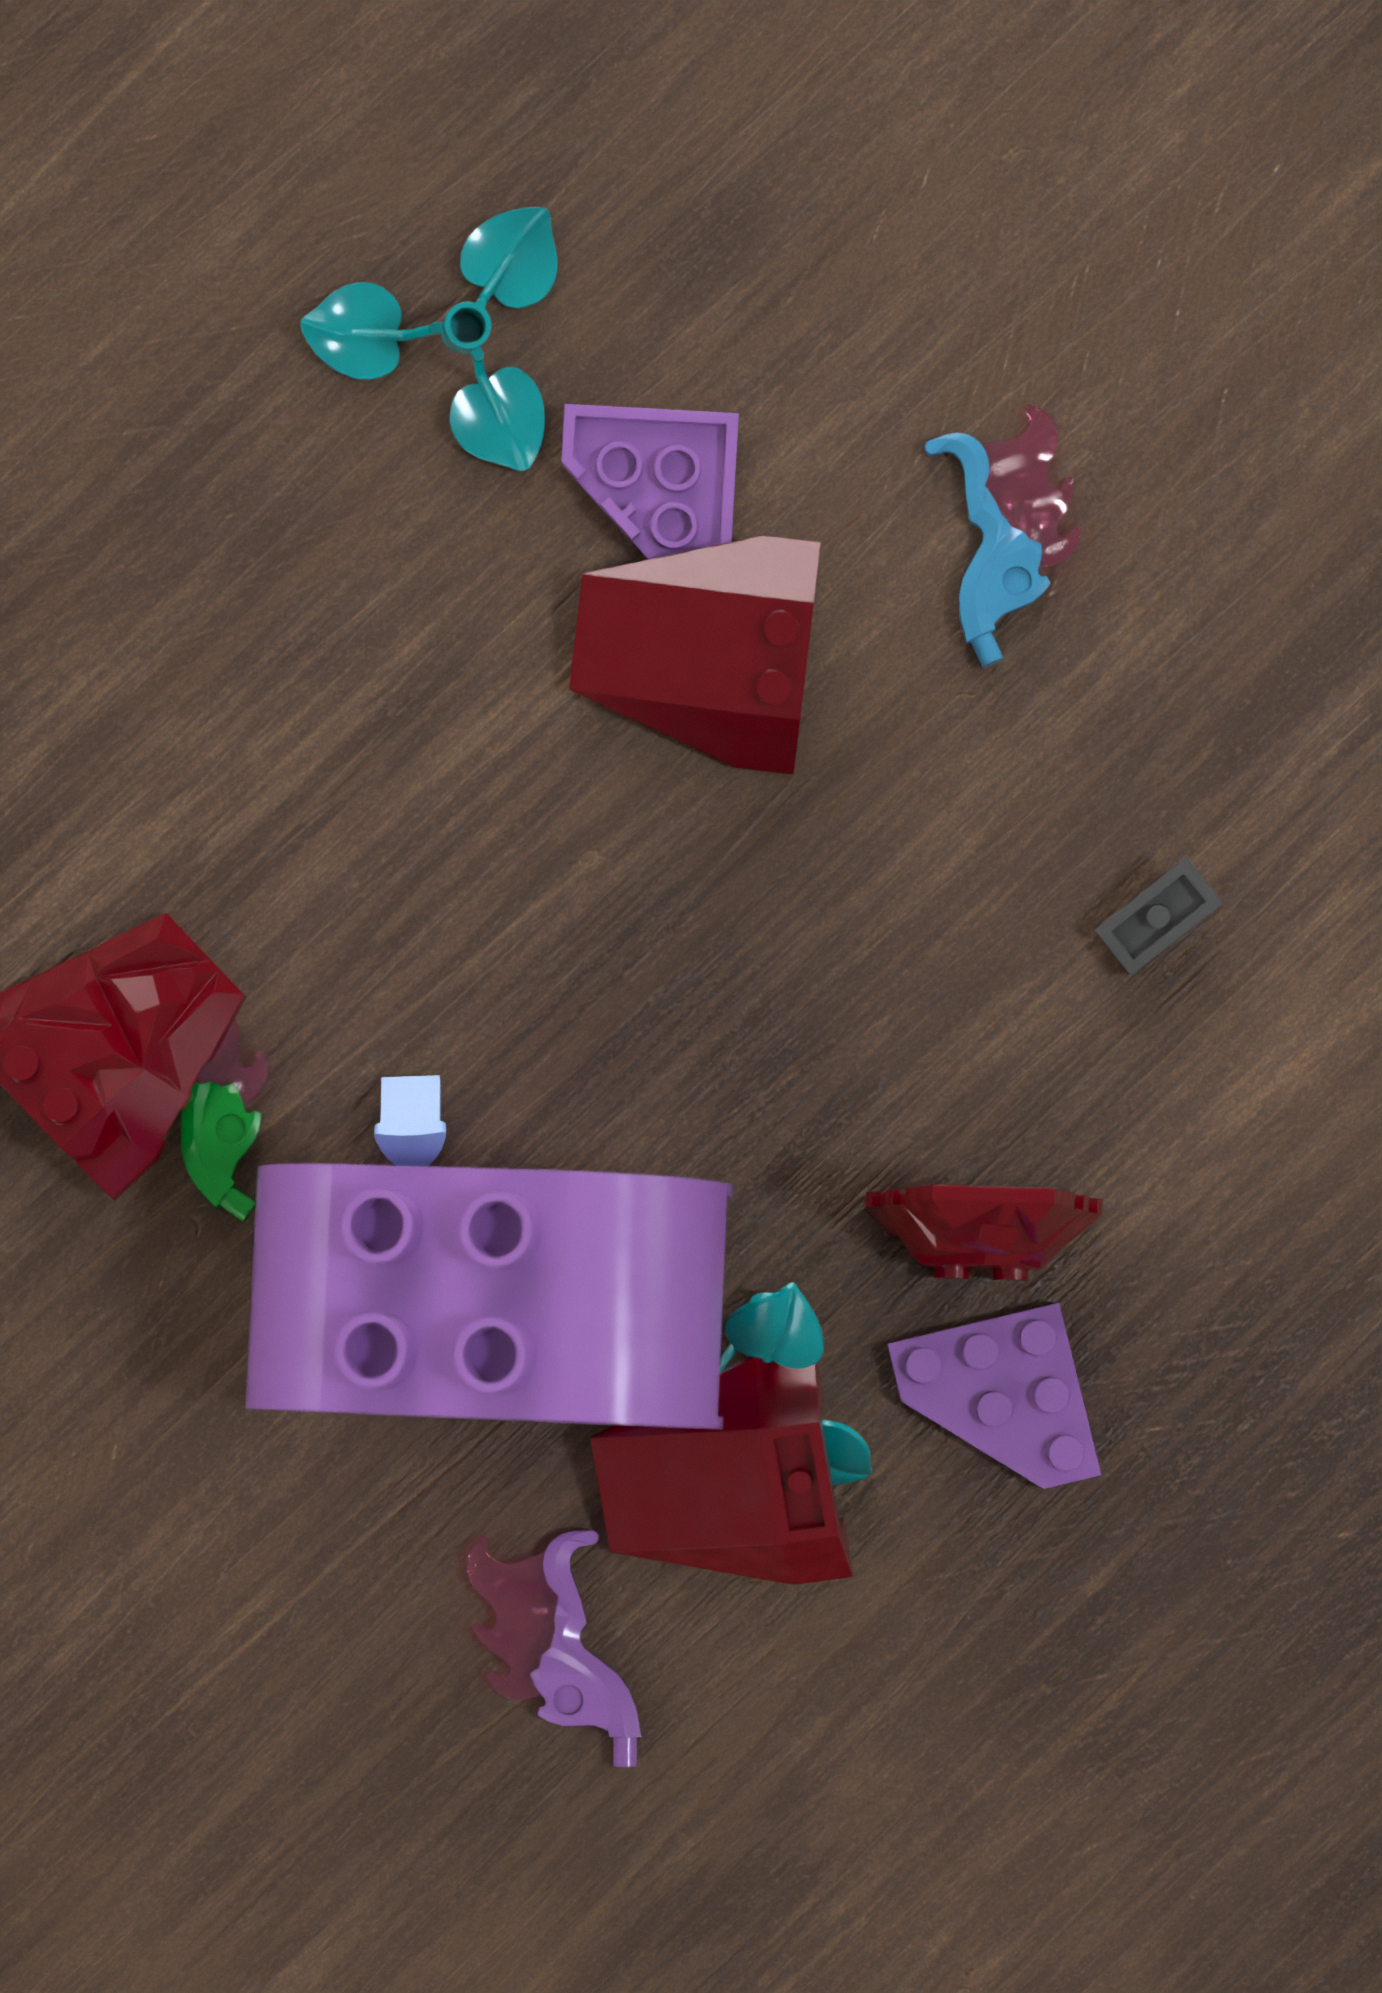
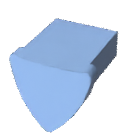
(410, 1120)

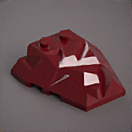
(115, 1045)
(983, 1226)

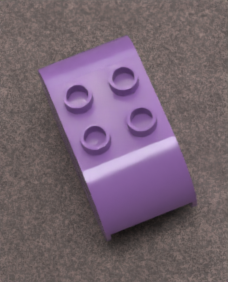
(487, 1294)

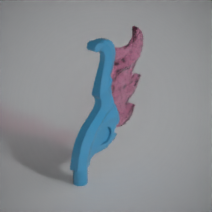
(1018, 524)

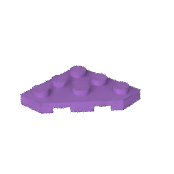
(656, 472)
(1005, 1391)

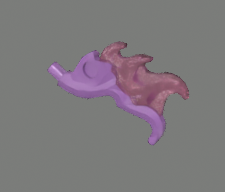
(541, 1642)

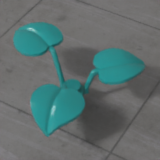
(501, 415)
(788, 1332)

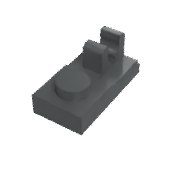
(1159, 916)

